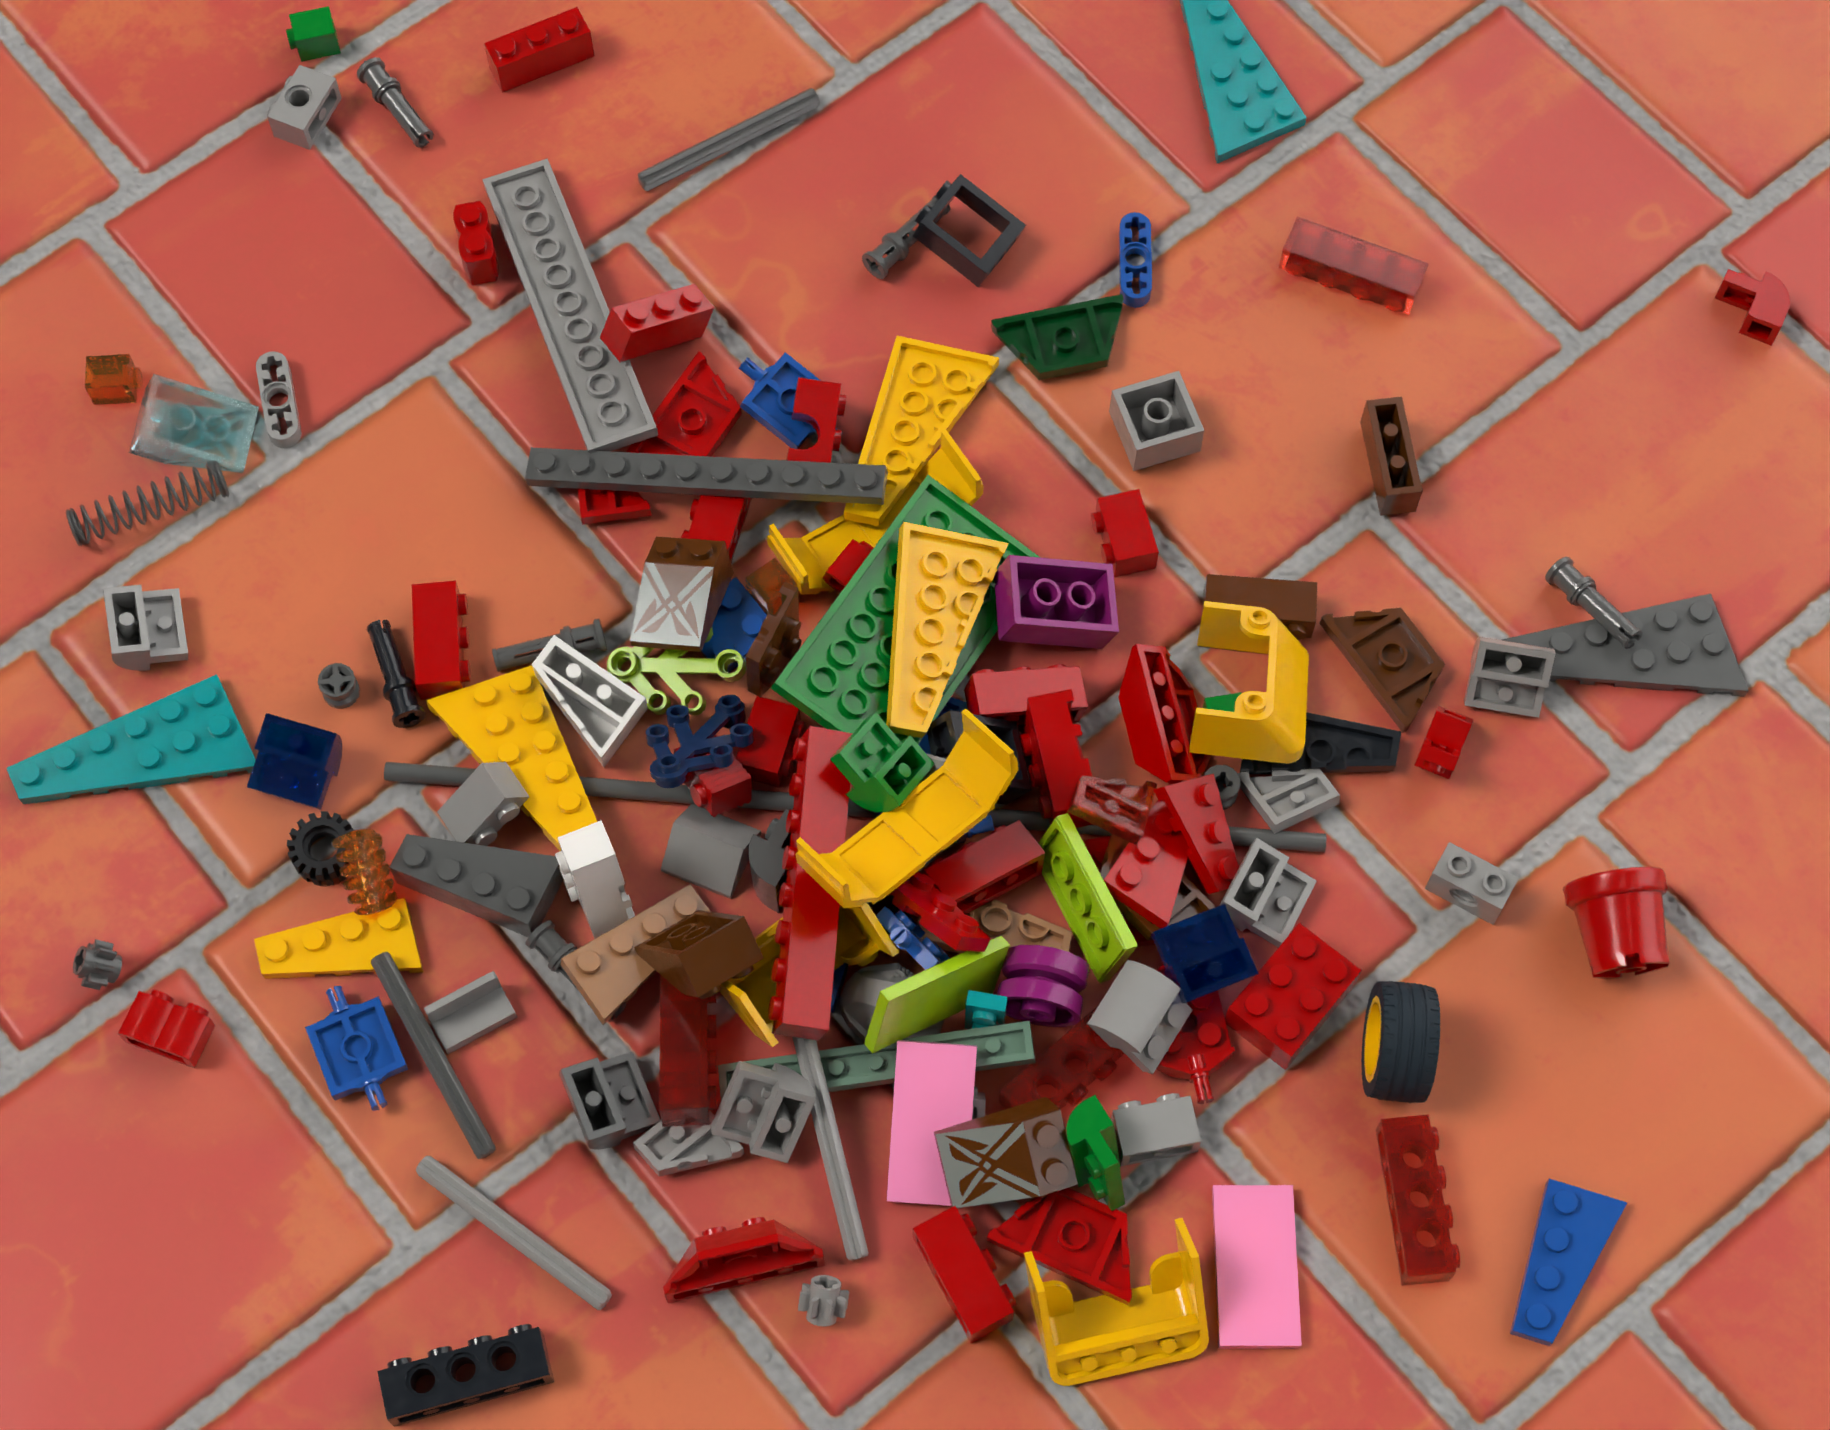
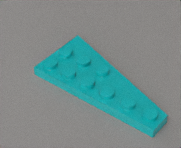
(1236, 81)
(153, 746)

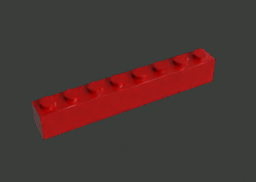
(810, 913)

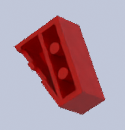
(1054, 753)

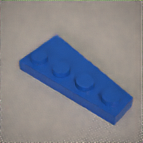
(1563, 1251)

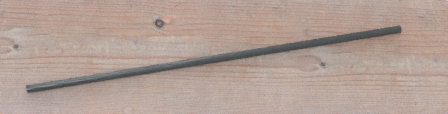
(782, 800)

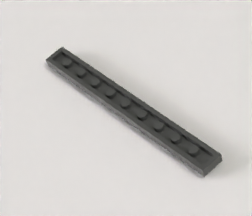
(707, 475)

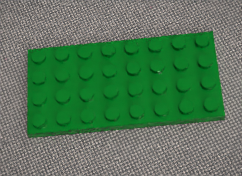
(846, 659)

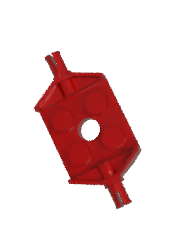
(1201, 1051)

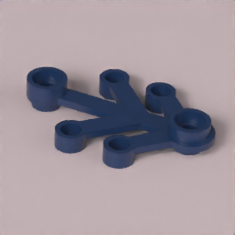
(671, 769)

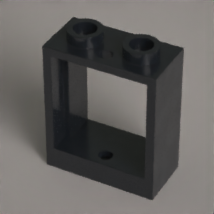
(953, 251)
(948, 728)

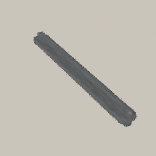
(728, 139)
(433, 1055)

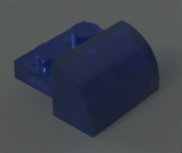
(295, 761)
(1204, 953)

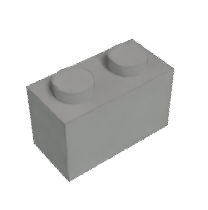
(483, 804)
(1155, 1129)

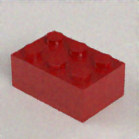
(1292, 996)

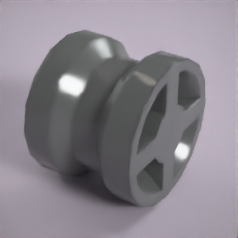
(330, 684)
(1228, 776)

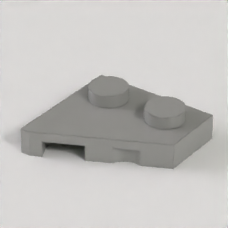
(1289, 796)
(684, 1147)

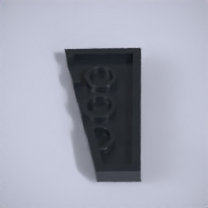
(1338, 747)

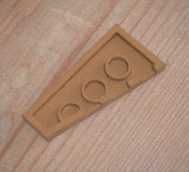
(1015, 928)
(609, 967)

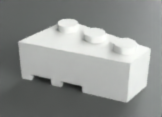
(590, 697)
(594, 877)

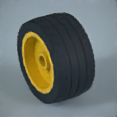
(1400, 1042)

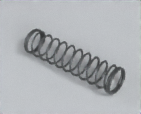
(212, 468)

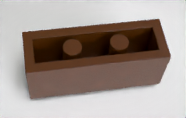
(1391, 456)
(1289, 600)

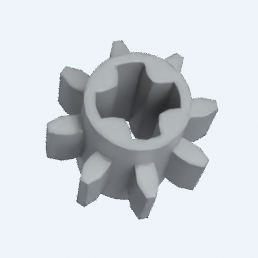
(823, 1300)

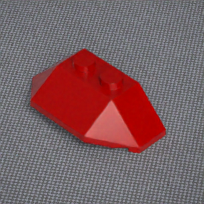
(1160, 715)
(740, 1258)

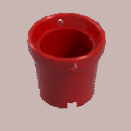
(1621, 920)

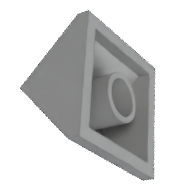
(708, 850)

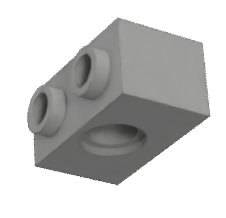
(304, 107)
(1471, 883)

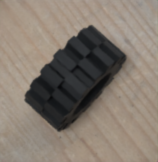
(306, 836)

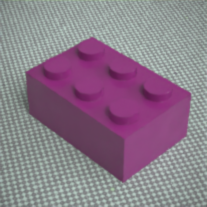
(1056, 602)

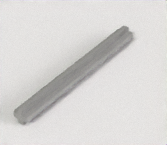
(832, 1151)
(514, 1232)

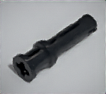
(398, 687)

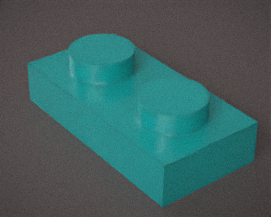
(984, 1010)

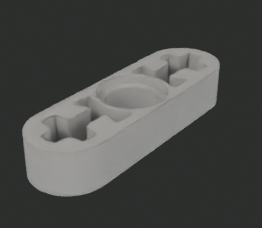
(287, 410)

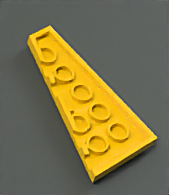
(919, 397)
(935, 607)
(514, 724)

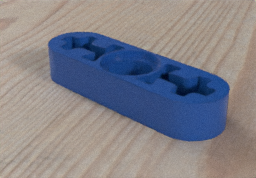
(1143, 248)

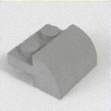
(145, 626)
(1508, 676)
(1267, 893)
(1140, 1014)
(765, 1109)

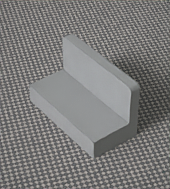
(470, 1012)

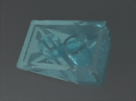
(192, 426)

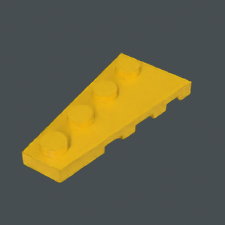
(341, 945)

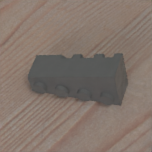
(485, 881)

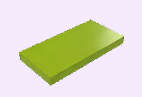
(1085, 899)
(934, 994)

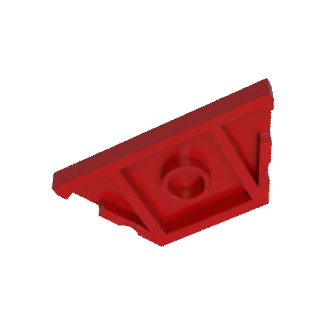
(693, 414)
(1072, 1239)

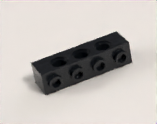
(529, 1371)

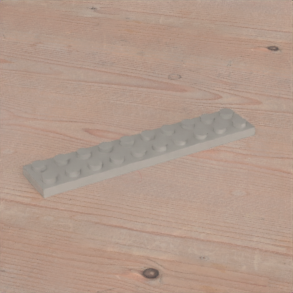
(568, 307)

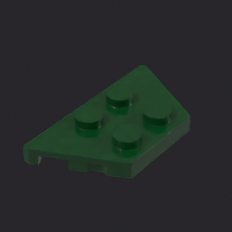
(1062, 337)

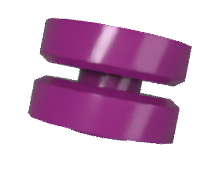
(1043, 985)

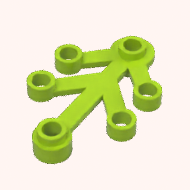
(668, 667)

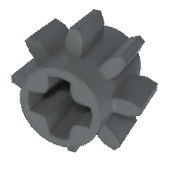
(97, 964)

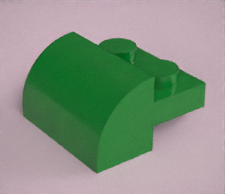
(880, 765)
(1095, 1152)

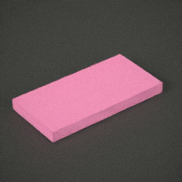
(930, 1094)
(1256, 1267)

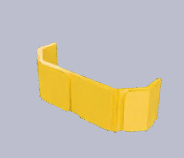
(811, 555)
(923, 825)

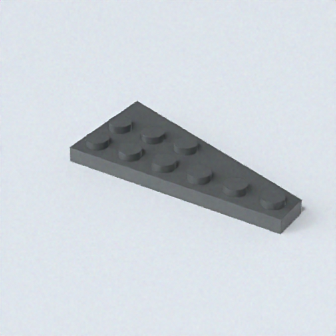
(1678, 649)

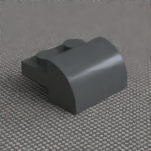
(766, 862)
(609, 1100)

